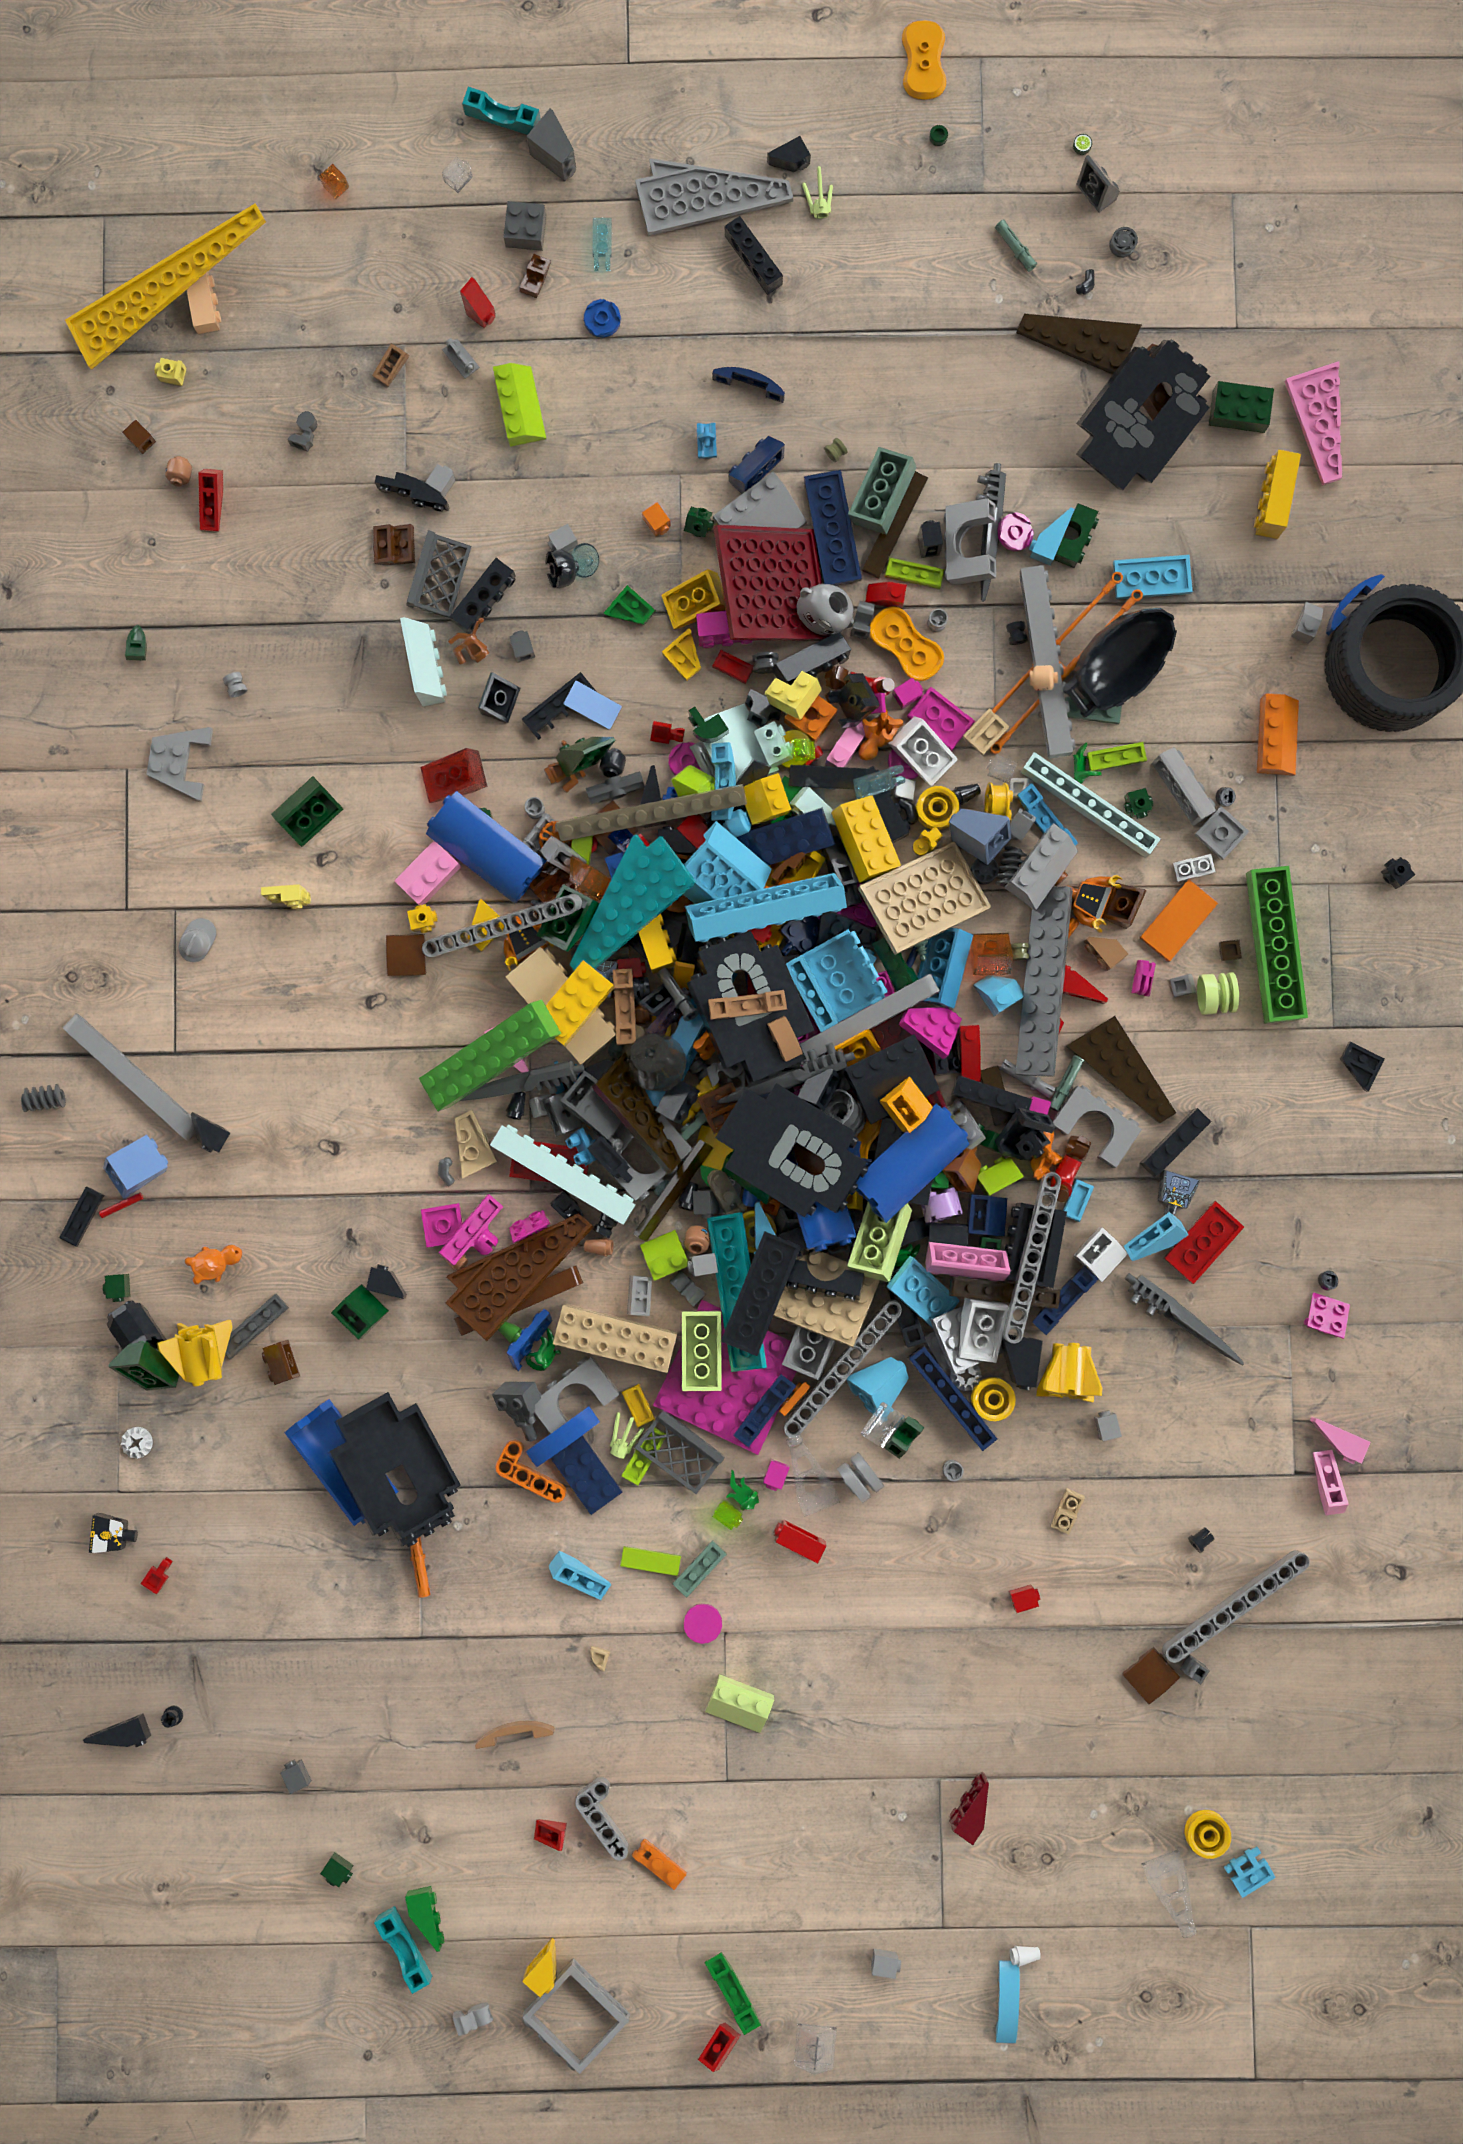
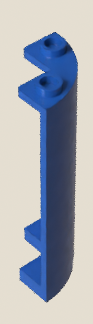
(485, 846)
(912, 1163)
(825, 1226)
(313, 1439)

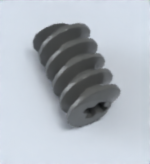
(1011, 864)
(43, 1098)

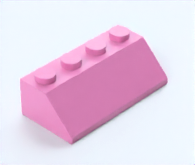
(967, 1261)

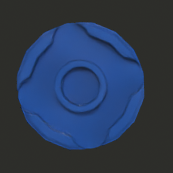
(602, 318)

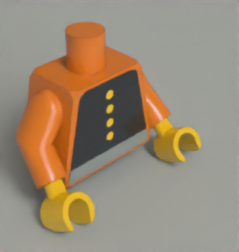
(1091, 900)
(522, 944)

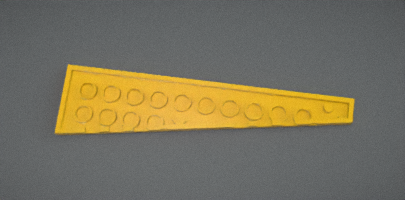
(125, 310)

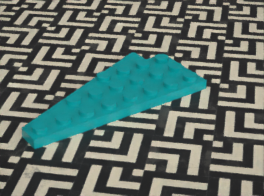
(638, 892)

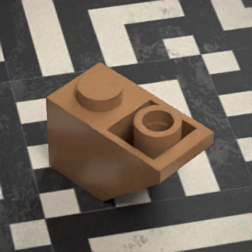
(1107, 951)

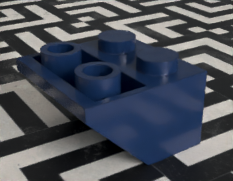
(987, 1215)

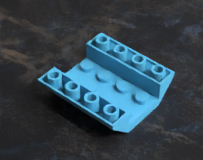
(724, 867)

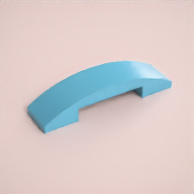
(724, 774)
(1008, 2002)

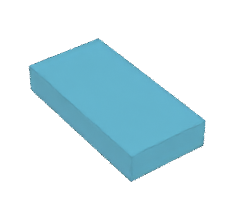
(1078, 1200)

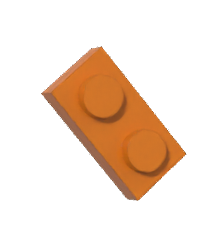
(799, 1392)

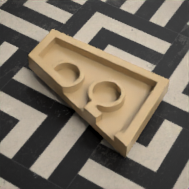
(473, 1146)

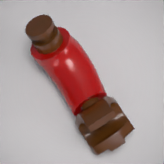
(835, 681)
(1069, 1166)

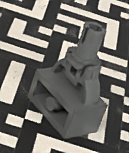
(519, 1403)

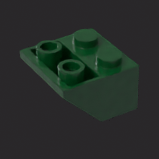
(360, 1311)

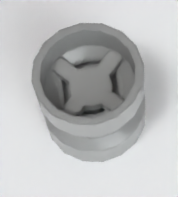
(938, 616)
(235, 685)
(531, 807)
(953, 1470)

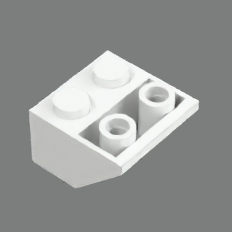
(1100, 1253)

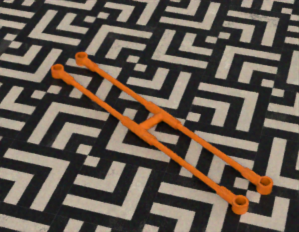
(1071, 666)

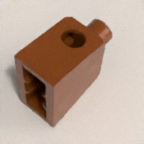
(964, 1170)

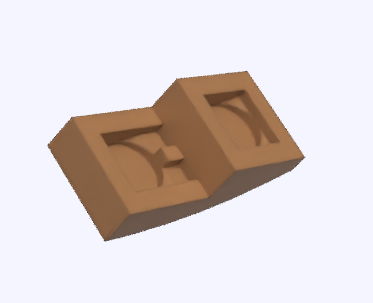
(785, 1038)

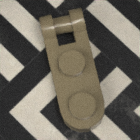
(725, 1192)

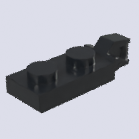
(610, 1159)

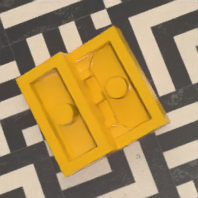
(719, 1152)

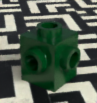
(698, 522)
(1138, 797)

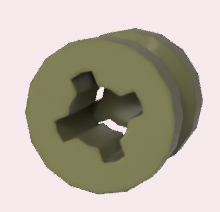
(835, 450)
(1019, 951)

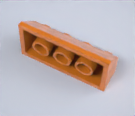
(1277, 734)

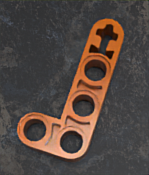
(529, 1483)

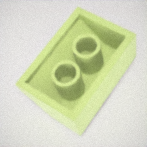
(740, 1703)

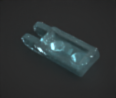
(602, 241)
(878, 782)

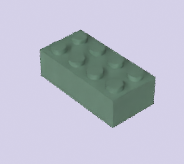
(882, 490)

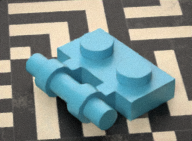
(1252, 1877)

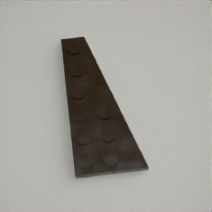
(1090, 341)
(1118, 1061)
(636, 1112)

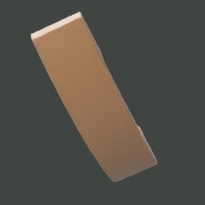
(747, 1005)
(624, 1006)
(539, 1730)

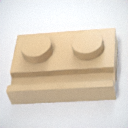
(986, 732)

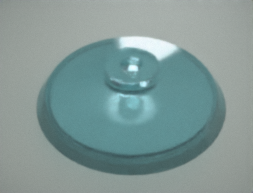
(587, 559)

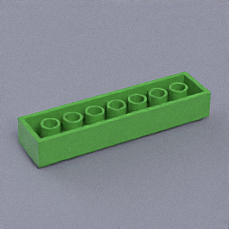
(1276, 944)
(490, 1055)

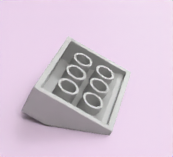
(763, 506)

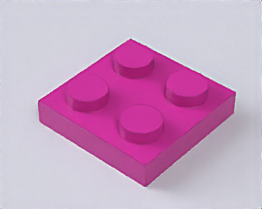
(441, 1223)

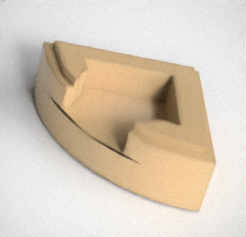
(599, 1657)

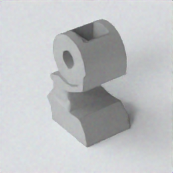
(476, 2016)

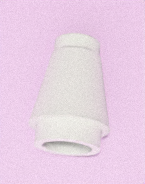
(1023, 1955)

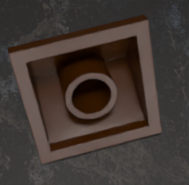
(1123, 905)

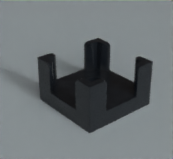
(854, 699)

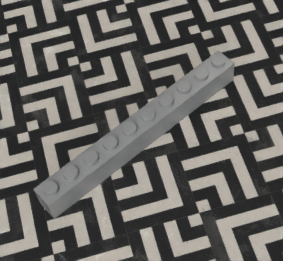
(1046, 652)

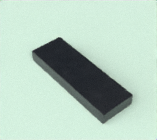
(81, 1216)

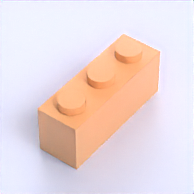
(203, 305)

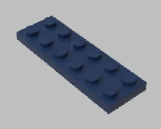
(832, 528)
(789, 837)

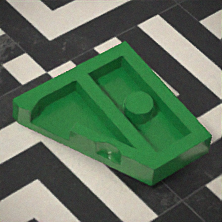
(630, 607)

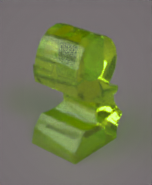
(803, 749)

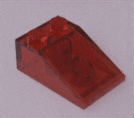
(453, 773)

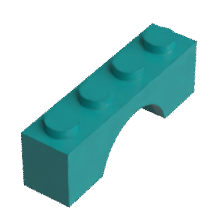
(483, 107)
(395, 1932)

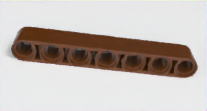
(548, 1288)

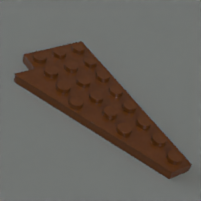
(502, 1281)

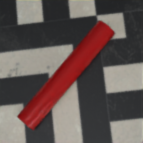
(121, 1205)

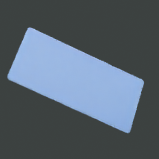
(592, 705)

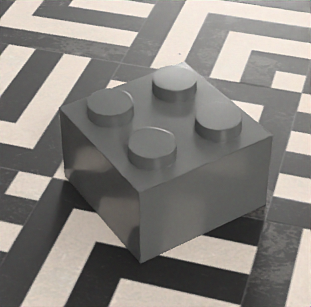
(525, 226)

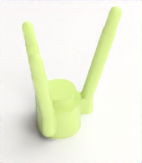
(820, 208)
(620, 1447)

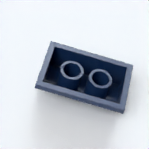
(757, 464)

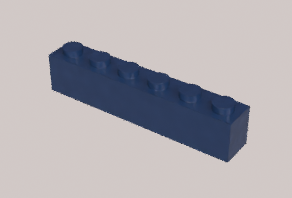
(952, 1398)

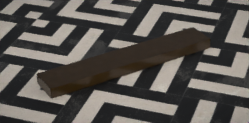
(885, 543)
(673, 1190)
(1001, 1292)

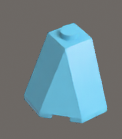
(998, 992)
(879, 1383)

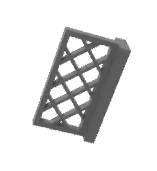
(423, 568)
(690, 1438)

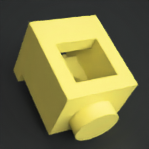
(174, 375)

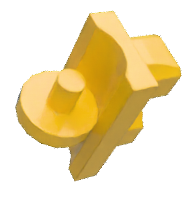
(927, 841)

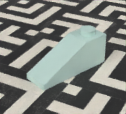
(808, 800)

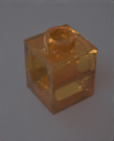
(334, 181)

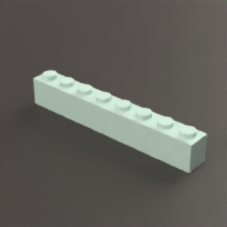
(1090, 805)
(562, 1174)

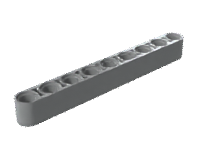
(509, 922)
(871, 1016)
(130, 1075)
(1025, 1265)
(839, 1378)
(1226, 1606)

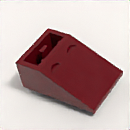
(969, 1817)

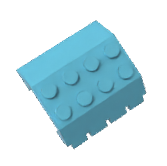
(836, 979)

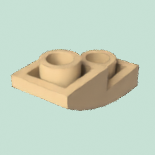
(1067, 1511)

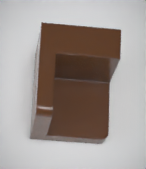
(139, 436)

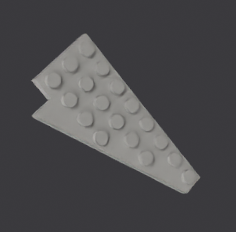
(693, 195)

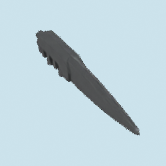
(994, 491)
(798, 1075)
(539, 1077)
(1175, 1312)

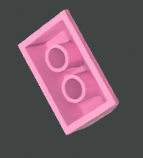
(427, 873)

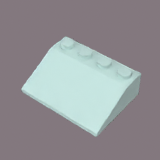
(423, 662)
(742, 739)

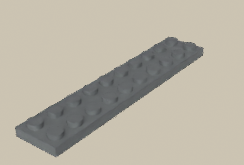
(1044, 984)

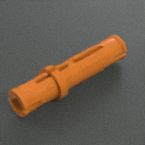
(417, 1557)

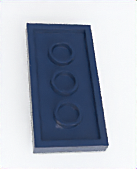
(586, 1475)

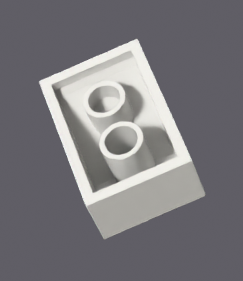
(923, 750)
(982, 1329)

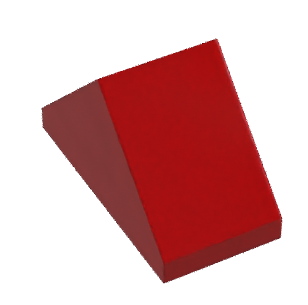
(550, 1833)

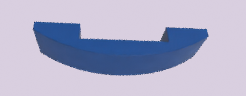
(1365, 586)
(562, 1436)

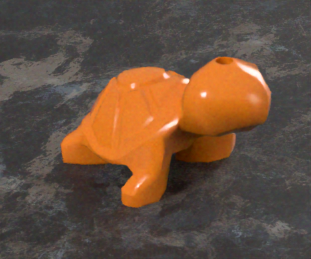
(878, 734)
(1042, 1164)
(212, 1262)

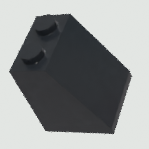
(1023, 1360)

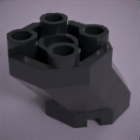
(134, 1324)

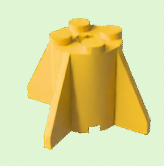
(197, 1351)
(1070, 1374)

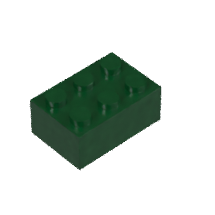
(1241, 407)

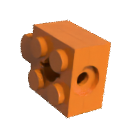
(814, 720)

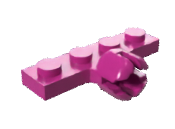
(473, 1232)

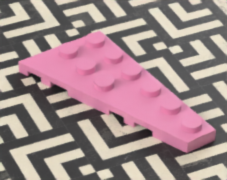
(1318, 411)

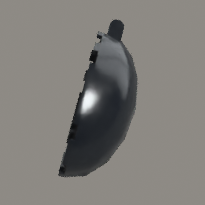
(1122, 659)

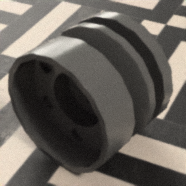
(846, 1110)

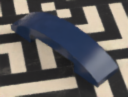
(726, 374)
(1069, 1294)
(764, 1410)

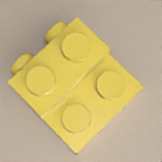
(291, 895)

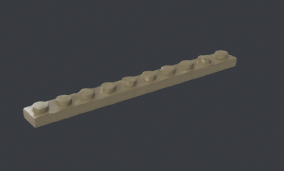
(652, 812)

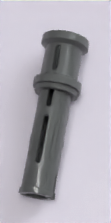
(681, 1000)

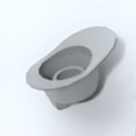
(197, 940)

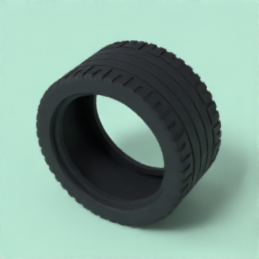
(1348, 681)

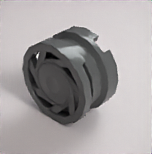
(1123, 242)
(765, 662)

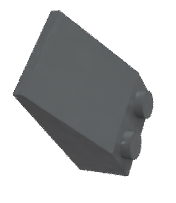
(1097, 185)

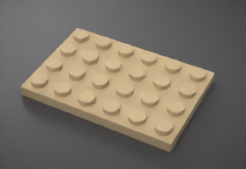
(924, 898)
(825, 1315)

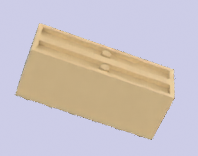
(540, 979)
(615, 1338)

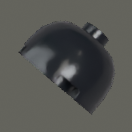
(562, 568)

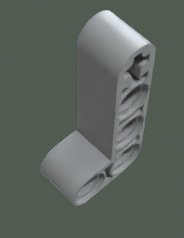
(605, 1822)

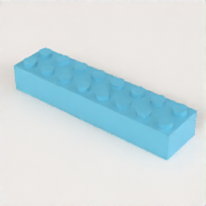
(765, 907)

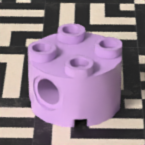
(942, 1206)

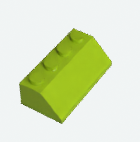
(519, 403)

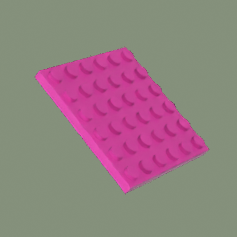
(741, 1390)

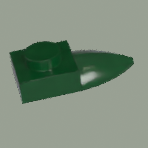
(136, 645)

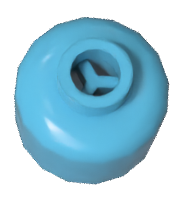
(738, 824)

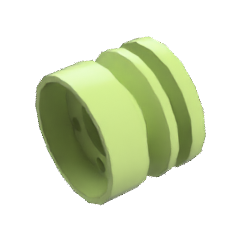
(1219, 992)

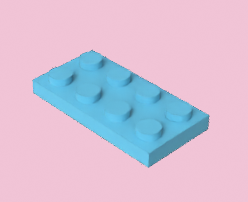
(1153, 576)
(921, 1291)

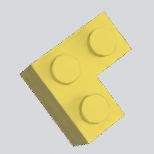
(794, 698)

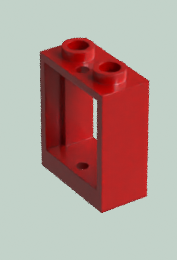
(799, 1541)

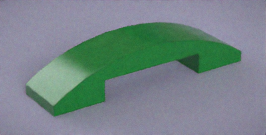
(733, 1992)

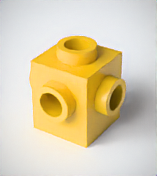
(415, 918)

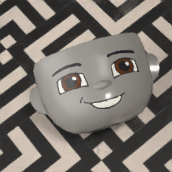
(825, 609)

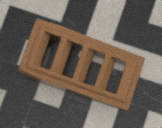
(384, 361)

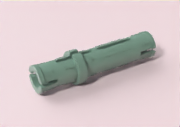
(1020, 251)
(1062, 1090)

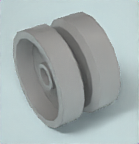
(859, 1478)

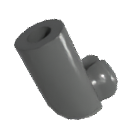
(443, 1171)

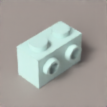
(773, 744)

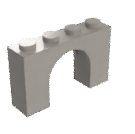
(958, 521)
(1122, 1130)
(641, 1183)
(588, 1374)

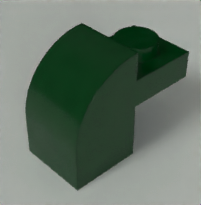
(707, 731)
(903, 1436)

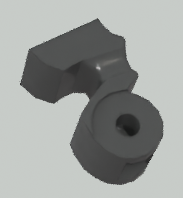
(307, 424)
(862, 620)
(731, 1072)
(687, 1288)
(1195, 1669)

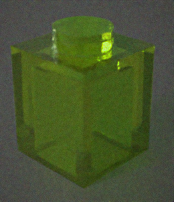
(728, 1514)

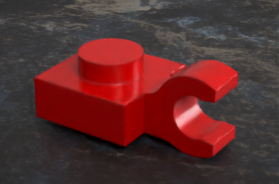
(663, 733)
(156, 1577)

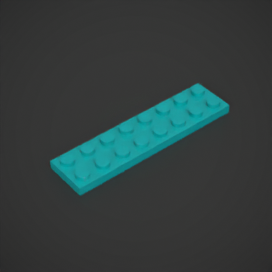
(733, 1263)

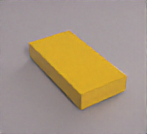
(638, 1405)

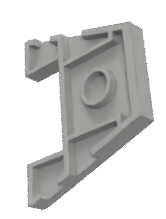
(170, 759)

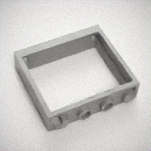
(599, 1993)

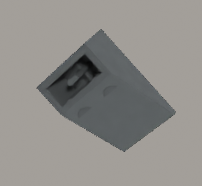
(589, 1107)

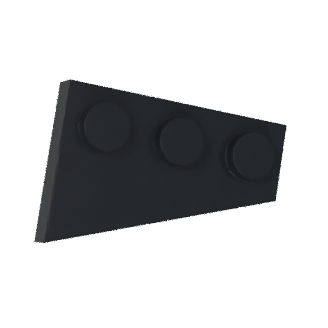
(833, 924)

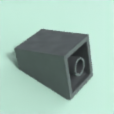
(551, 146)

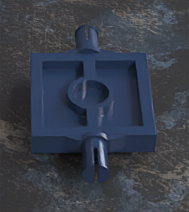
(800, 935)

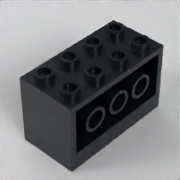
(1018, 1232)

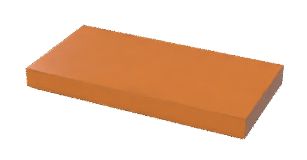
(1178, 920)

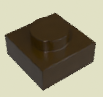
(1230, 950)

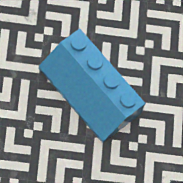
(946, 963)

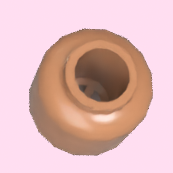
(178, 471)
(697, 1239)

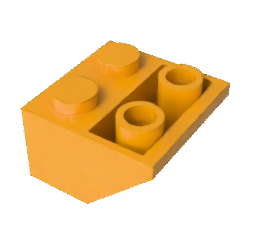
(906, 1105)

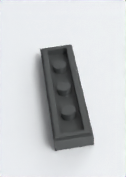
(255, 1325)

